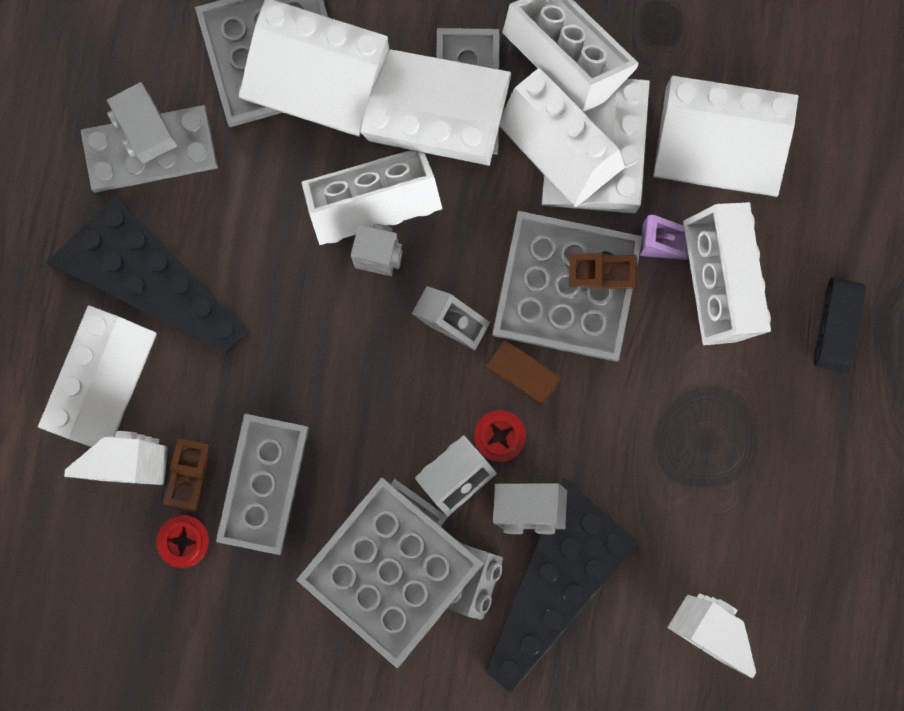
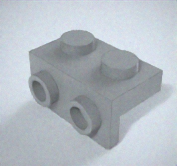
(476, 595)

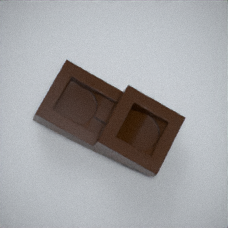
(602, 271)
(523, 372)
(187, 475)

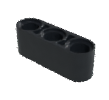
(839, 325)

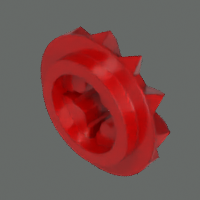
(502, 421)
(174, 528)

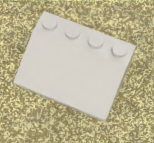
(312, 66)
(436, 106)
(624, 123)
(724, 135)

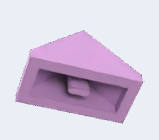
(663, 239)

